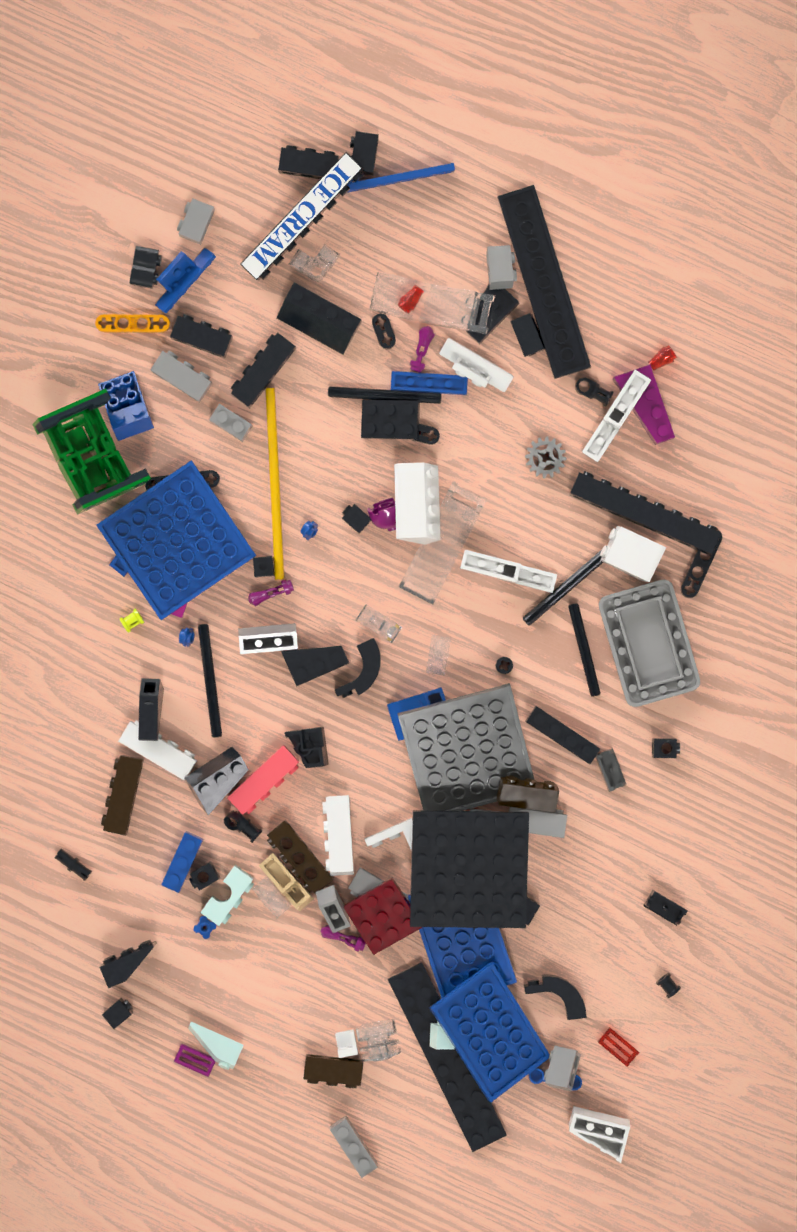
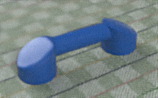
(537, 1077)

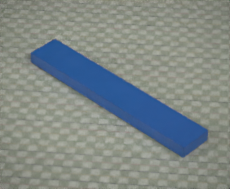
(401, 177)

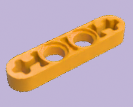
(132, 326)

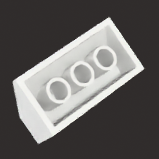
(417, 502)

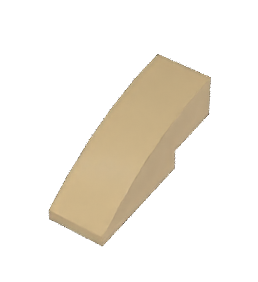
(286, 882)

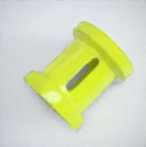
(131, 620)

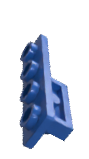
(180, 276)

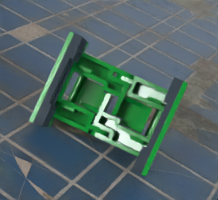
(71, 445)

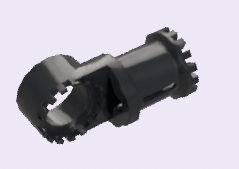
(594, 389)
(243, 825)

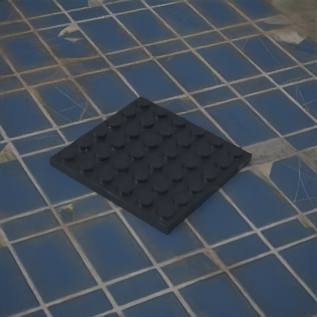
(469, 869)

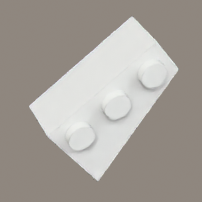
(600, 1129)

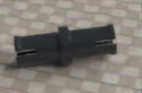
(73, 864)

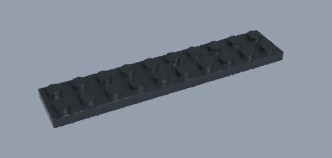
(544, 282)
(468, 1103)

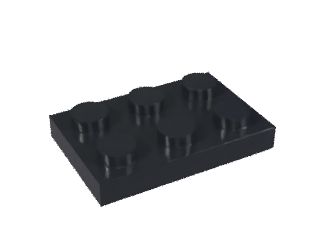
(390, 419)

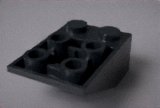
(119, 969)

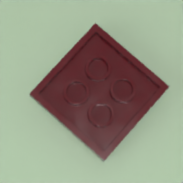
(381, 916)

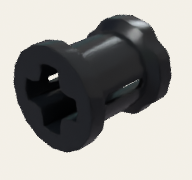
(498, 663)
(668, 985)

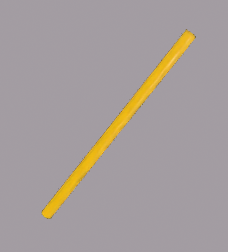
(274, 484)

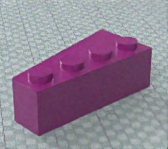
(649, 407)

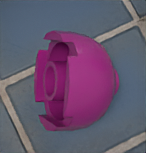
(384, 514)

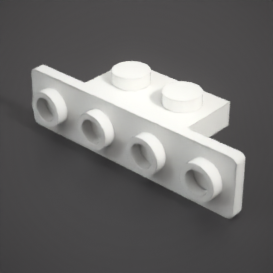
(475, 367)

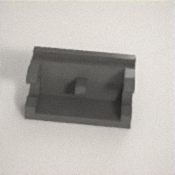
(610, 770)

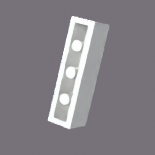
(160, 752)
(339, 835)

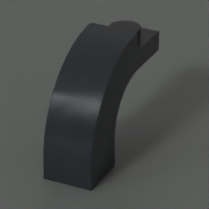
(371, 666)
(572, 999)

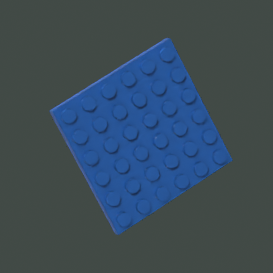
(176, 540)

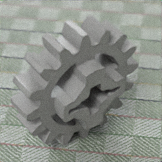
(535, 452)

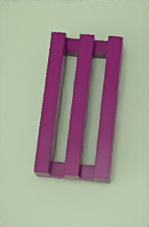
(198, 1053)

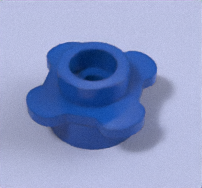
(309, 530)
(186, 637)
(204, 922)

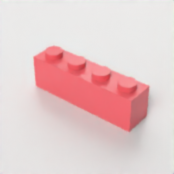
(263, 779)

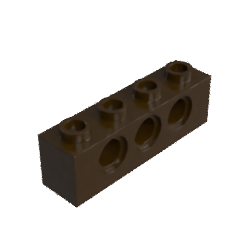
(285, 830)

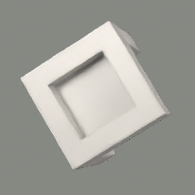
(346, 1043)

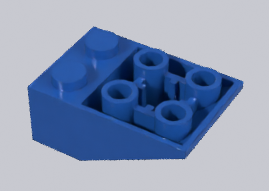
(127, 406)
(410, 703)

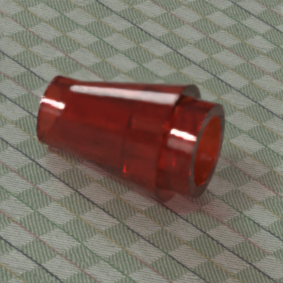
(410, 299)
(662, 358)

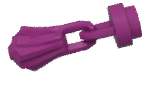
(425, 337)
(256, 598)
(327, 933)

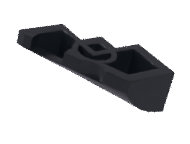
(310, 745)

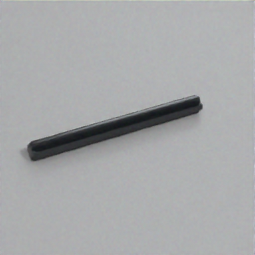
(378, 394)
(563, 589)
(209, 678)

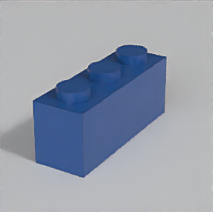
(182, 861)

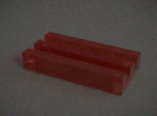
(630, 1057)

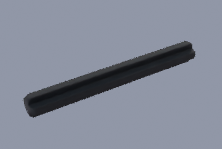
(584, 649)

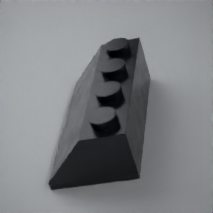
(318, 318)

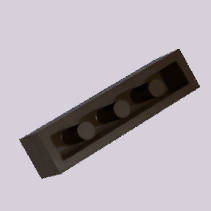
(123, 794)

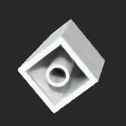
(632, 553)

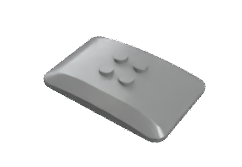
(649, 643)

